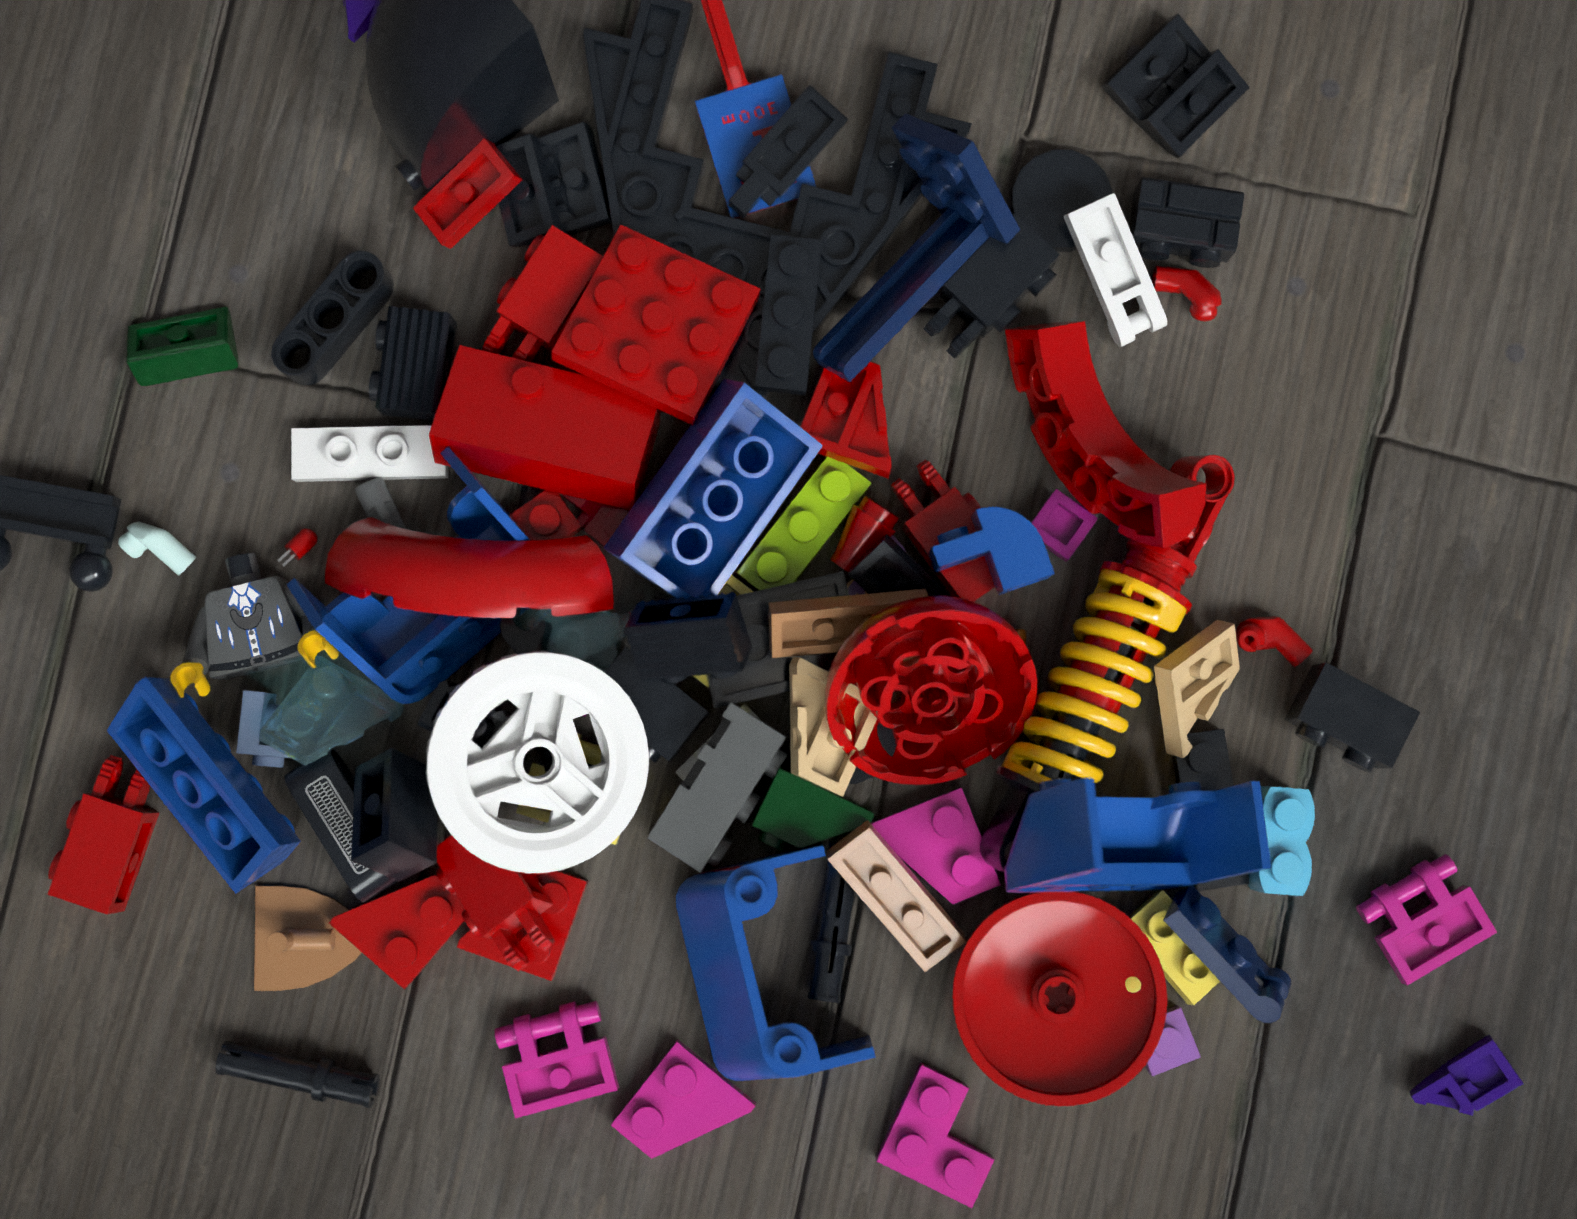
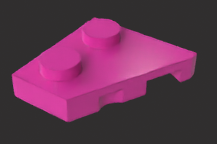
(680, 1103)

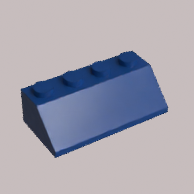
(714, 493)
(202, 783)

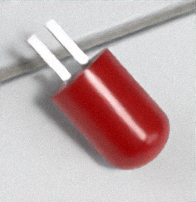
(300, 545)

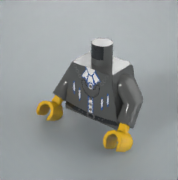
(247, 630)

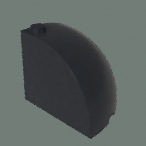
(451, 78)

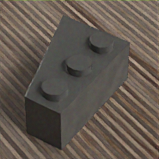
(719, 789)

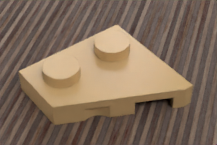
(1193, 682)
(813, 749)

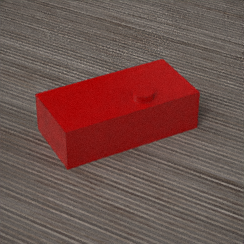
(544, 428)

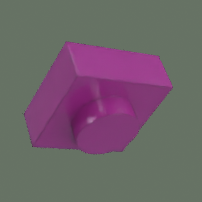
(1063, 524)

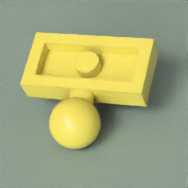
(1179, 963)

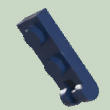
(1228, 955)

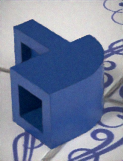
(1007, 541)

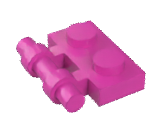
(1436, 932)
(560, 1075)

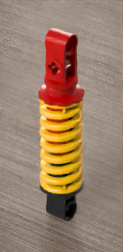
(1125, 618)

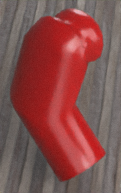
(1193, 285)
(1272, 633)

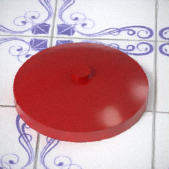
(1049, 1000)

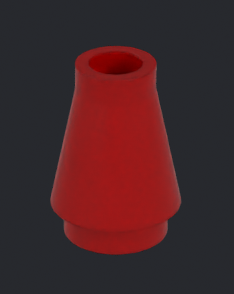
(863, 529)

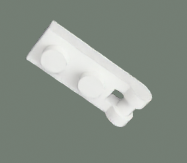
(1115, 268)

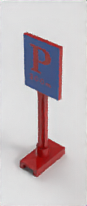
(741, 114)

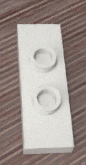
(363, 454)

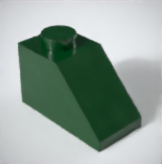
(804, 813)

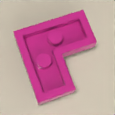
(921, 1144)

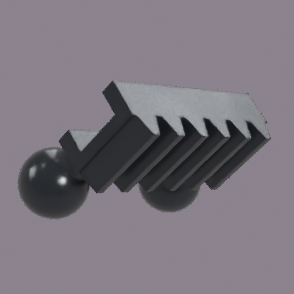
(64, 516)

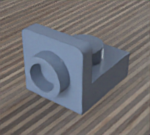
(255, 712)

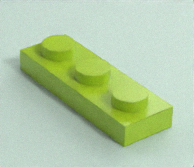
(804, 526)

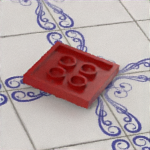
(656, 324)

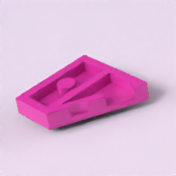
(941, 845)

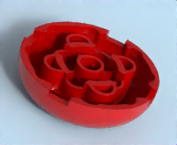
(960, 691)

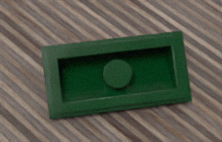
(182, 347)

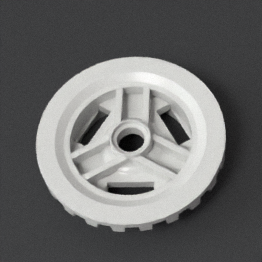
(585, 802)

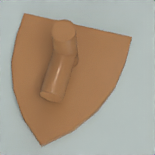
(295, 938)

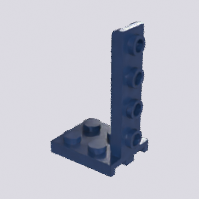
(971, 212)

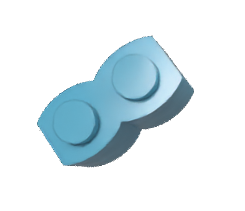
(1288, 823)

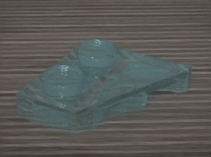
(326, 711)

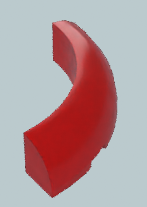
(1088, 442)
(469, 574)

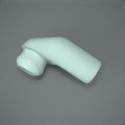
(160, 542)

